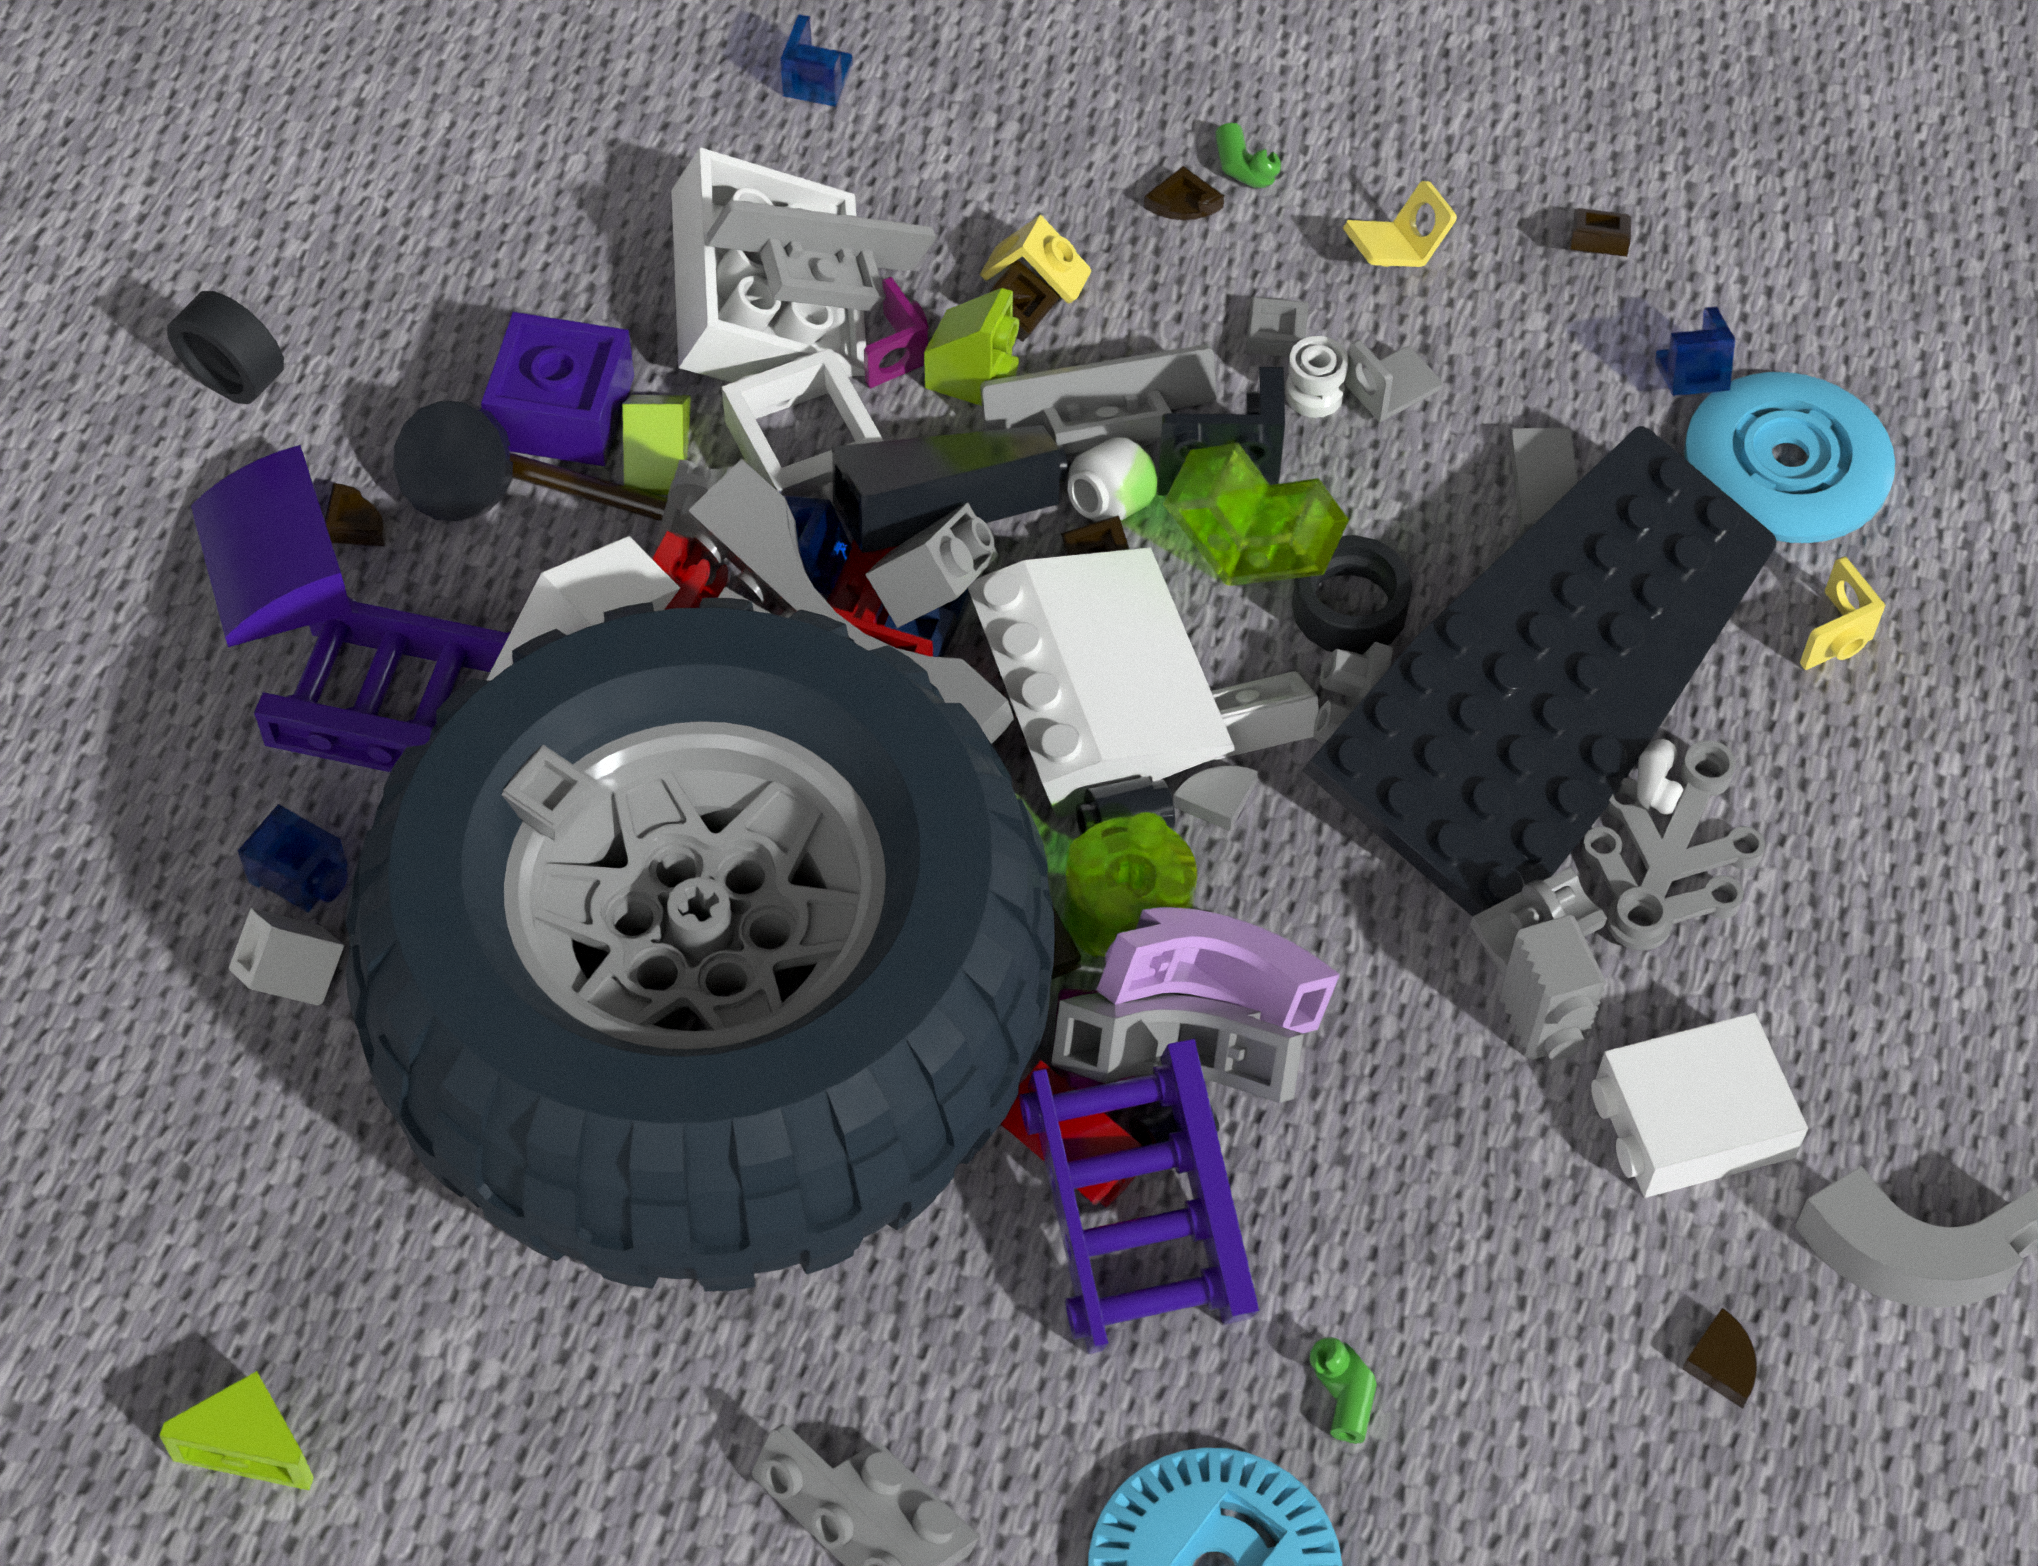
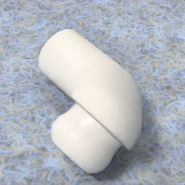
(1653, 787)

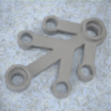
(1669, 857)

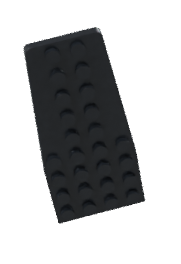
(1546, 676)

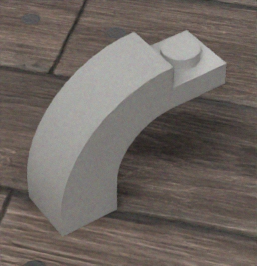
(1129, 1038)
(1910, 1260)

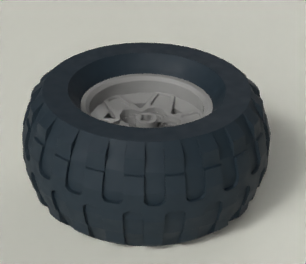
(727, 764)

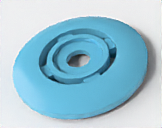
(1844, 445)
(1173, 1514)

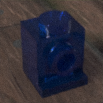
(294, 859)

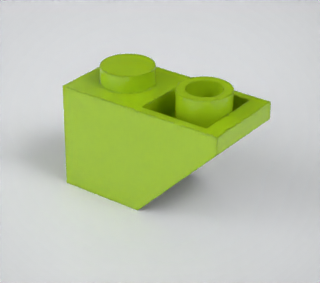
(973, 346)

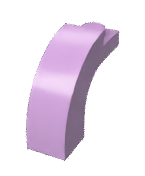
(1218, 961)

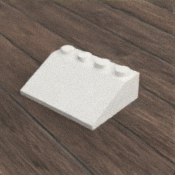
(722, 294)
(1098, 671)

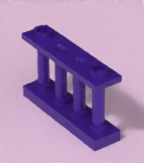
(357, 733)
(1190, 1150)

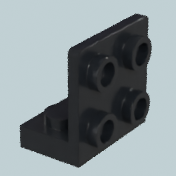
(1257, 431)

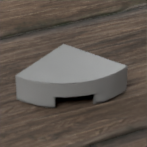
(1216, 794)

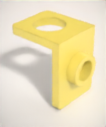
(1400, 241)
(1047, 253)
(1851, 631)

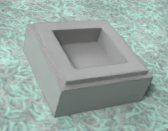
(1275, 325)
(549, 792)

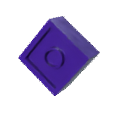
(560, 387)

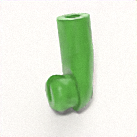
(1254, 170)
(1350, 1385)

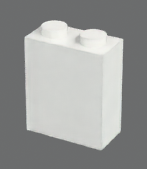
(1698, 1105)

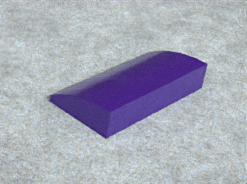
(269, 549)

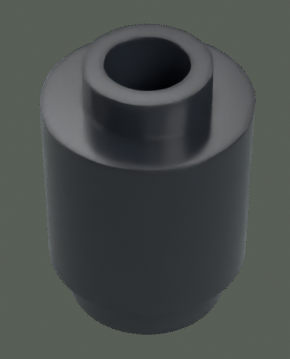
(1125, 800)

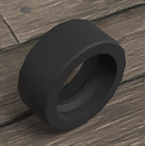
(225, 347)
(1355, 634)

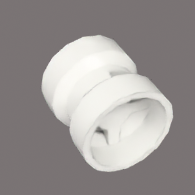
(1316, 376)

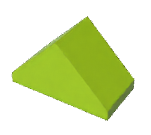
(654, 440)
(238, 1435)

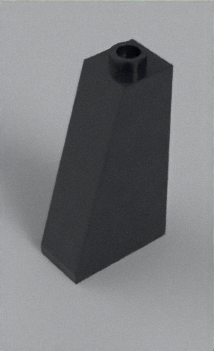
(908, 484)

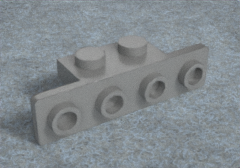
(821, 254)
(1103, 398)
(864, 1508)

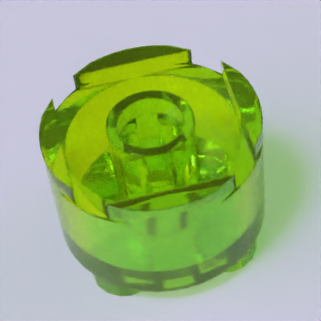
(1119, 873)

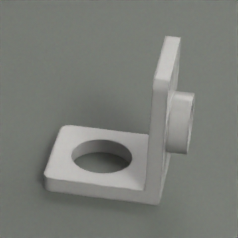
(1389, 383)

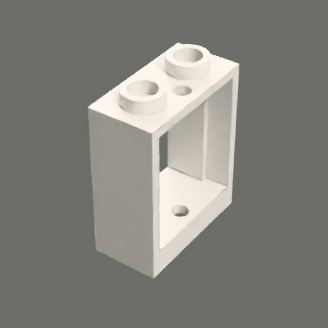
(782, 388)

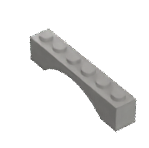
(757, 533)

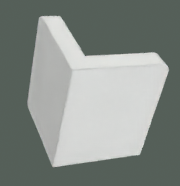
(286, 957)

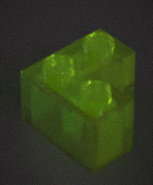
(1252, 527)

